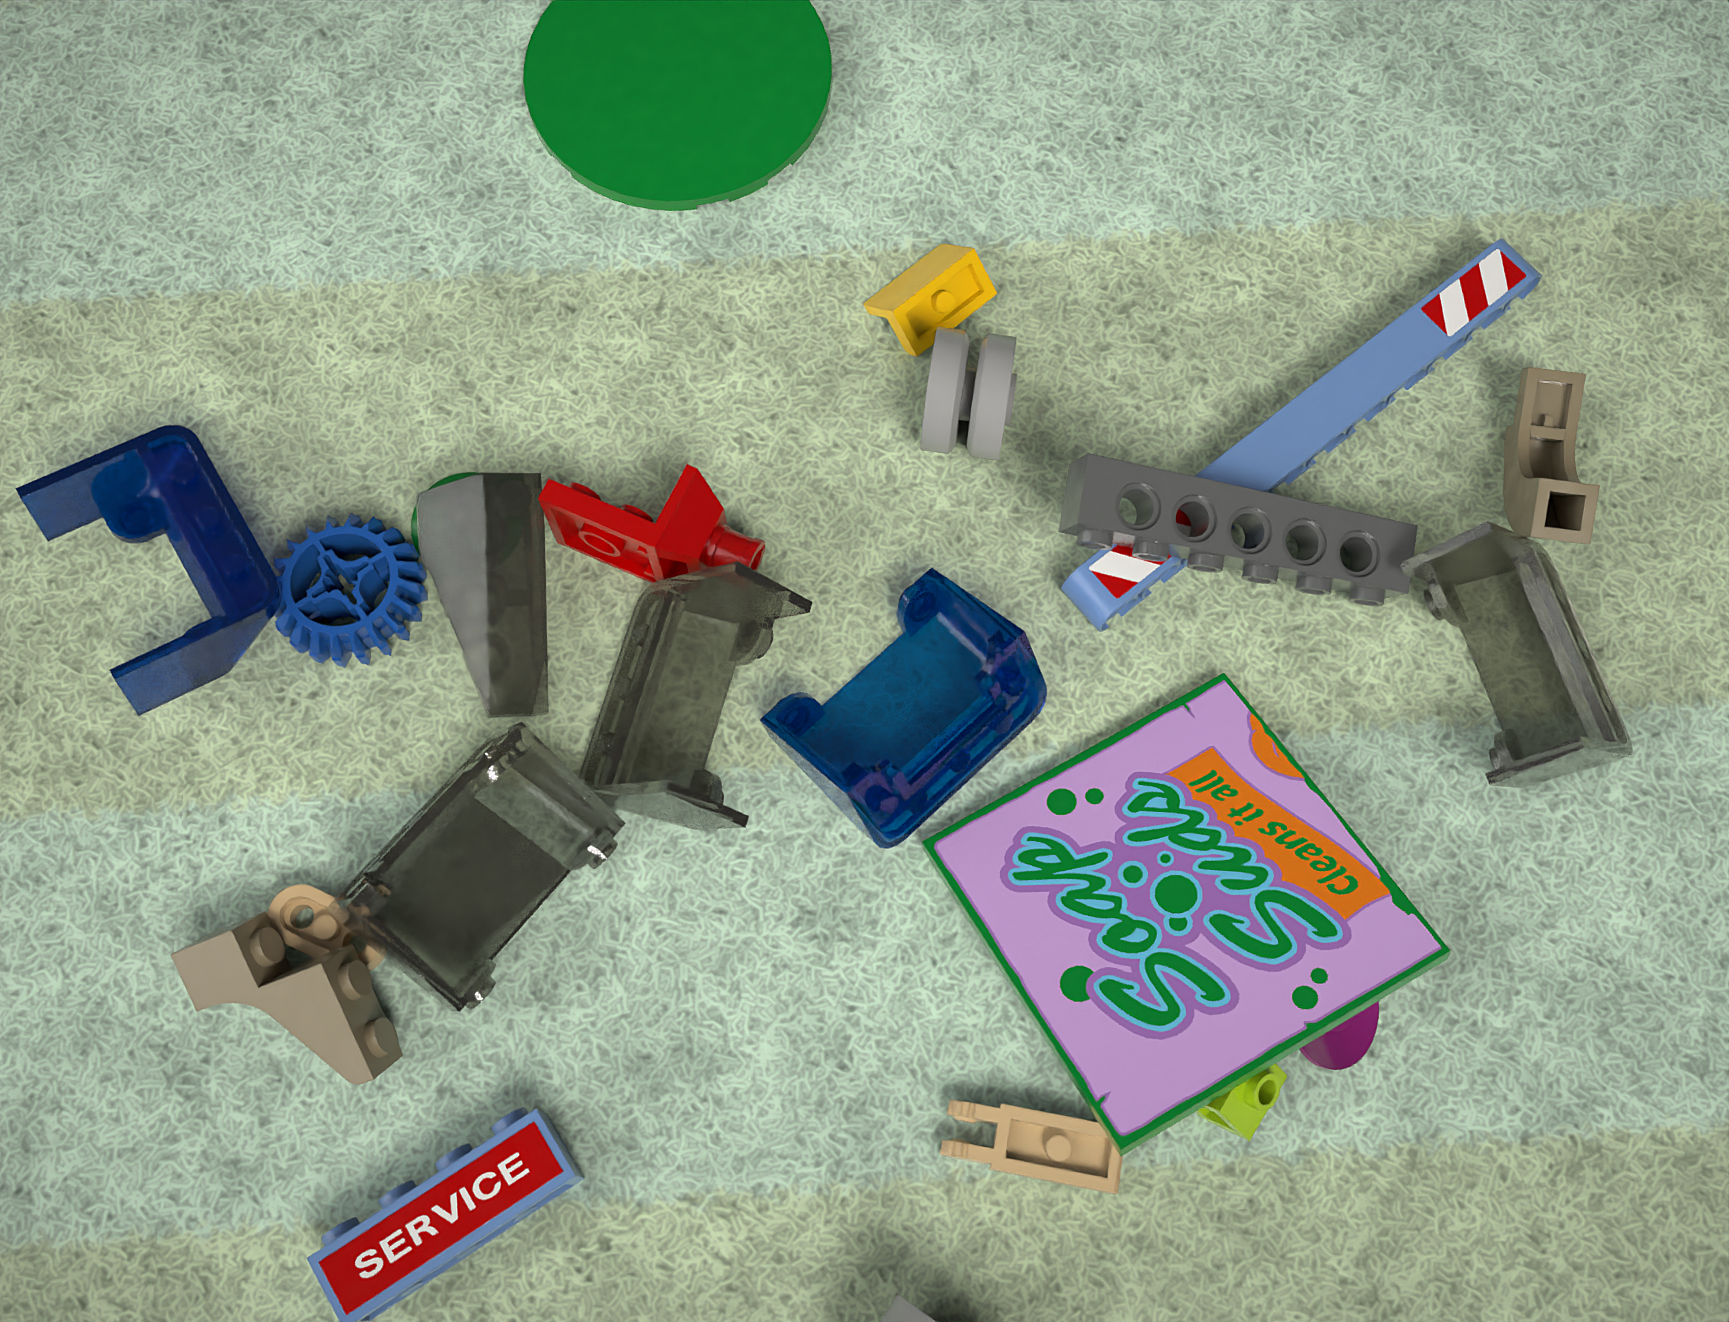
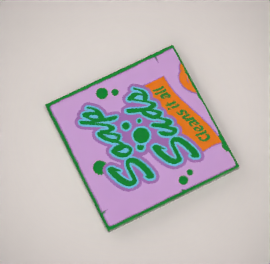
(1180, 910)

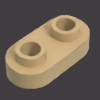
(324, 932)

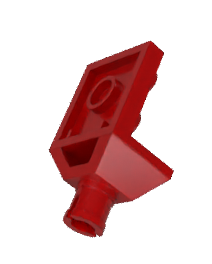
(685, 538)

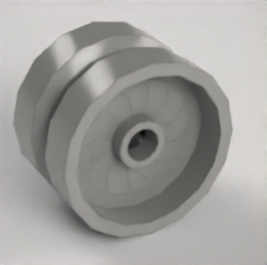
(969, 393)

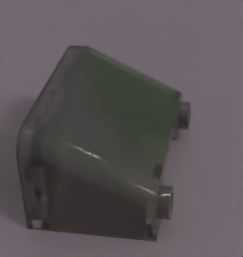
(477, 865)

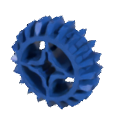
(392, 563)

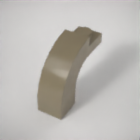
(1540, 471)

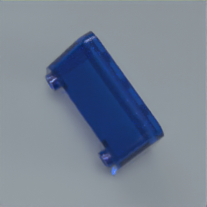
(172, 488)

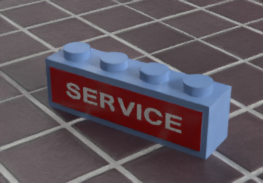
(445, 1217)

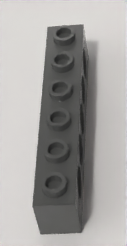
(1320, 530)

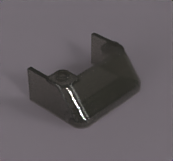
(1527, 653)
(672, 690)

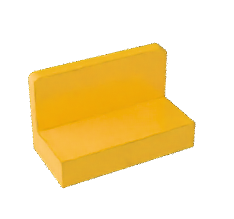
(933, 293)

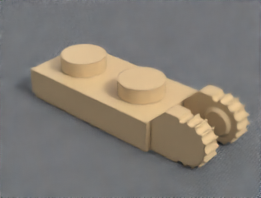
(1039, 1146)

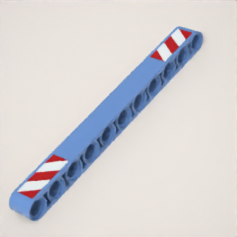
(1324, 414)

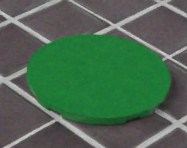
(677, 95)

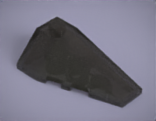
(490, 570)

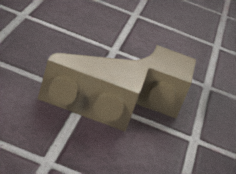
(319, 1001)

